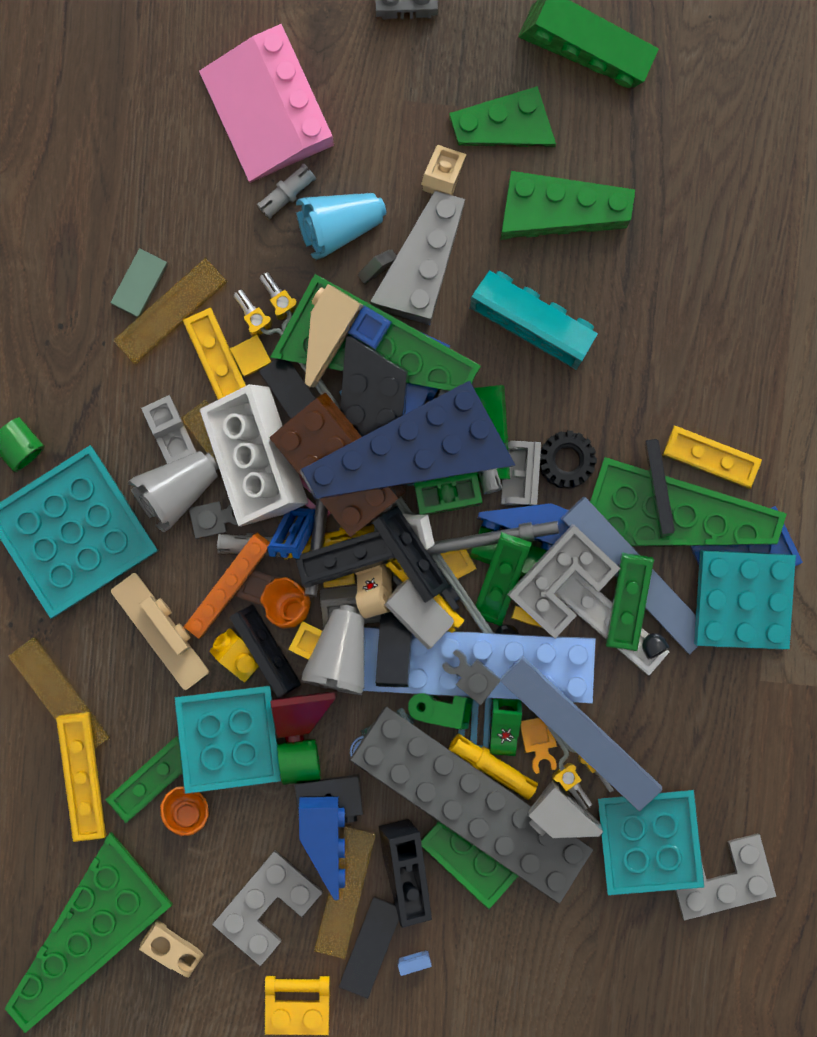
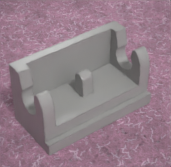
(524, 476)

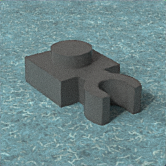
(211, 519)
(476, 680)

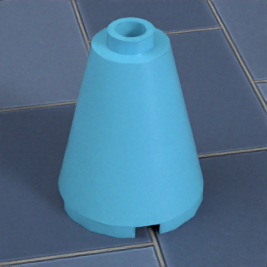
(337, 220)

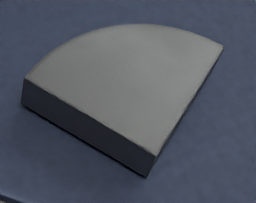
(377, 266)

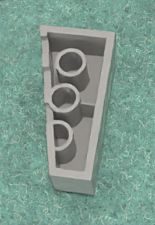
(421, 264)

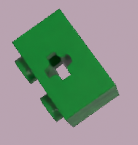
(448, 494)

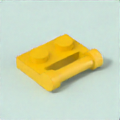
(297, 1016)

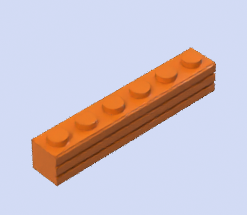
(227, 585)

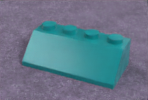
(533, 319)

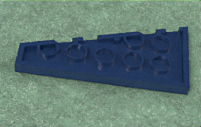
(426, 444)

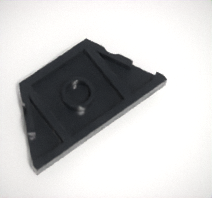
(371, 388)

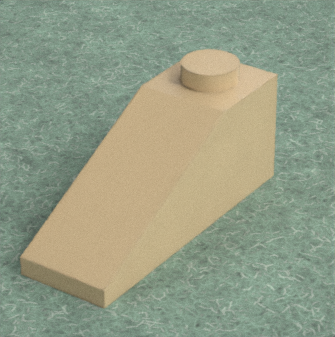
(329, 326)

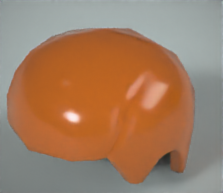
(285, 602)
(184, 812)

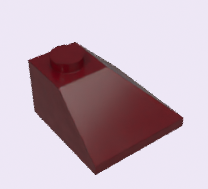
(300, 714)

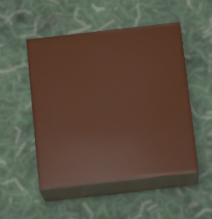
(254, 587)

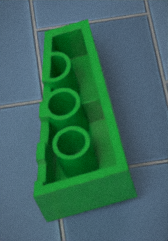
(589, 41)
(562, 206)

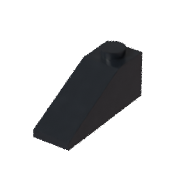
(406, 871)

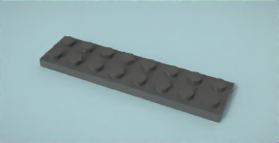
(468, 804)

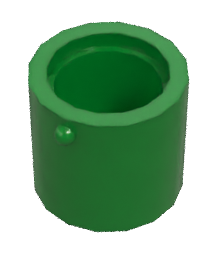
(19, 445)
(299, 761)

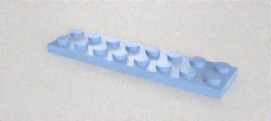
(563, 661)

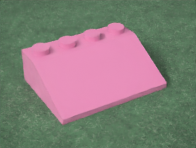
(266, 104)

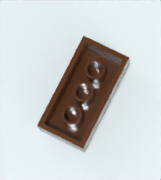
(317, 433)

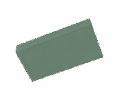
(139, 283)

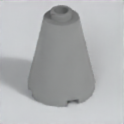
(174, 487)
(339, 653)

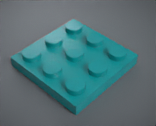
(744, 599)
(227, 739)
(653, 846)

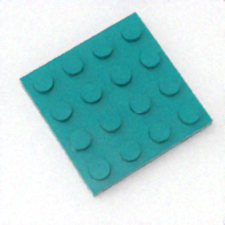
(72, 532)

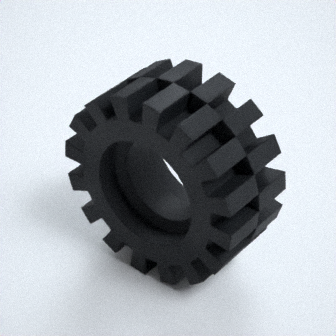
(586, 459)

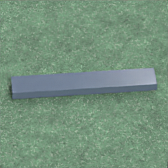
(661, 599)
(581, 733)

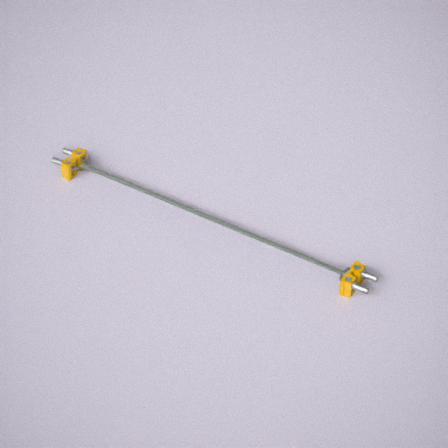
(259, 324)

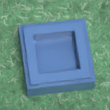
(414, 962)

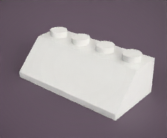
(252, 467)

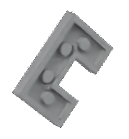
(568, 554)
(272, 880)
(746, 885)

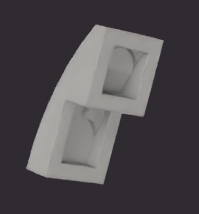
(168, 429)

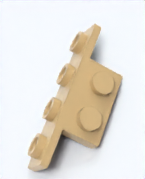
(159, 630)

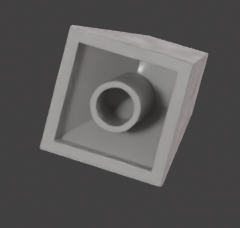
(561, 815)

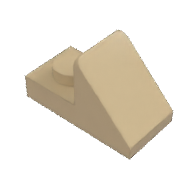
(443, 170)

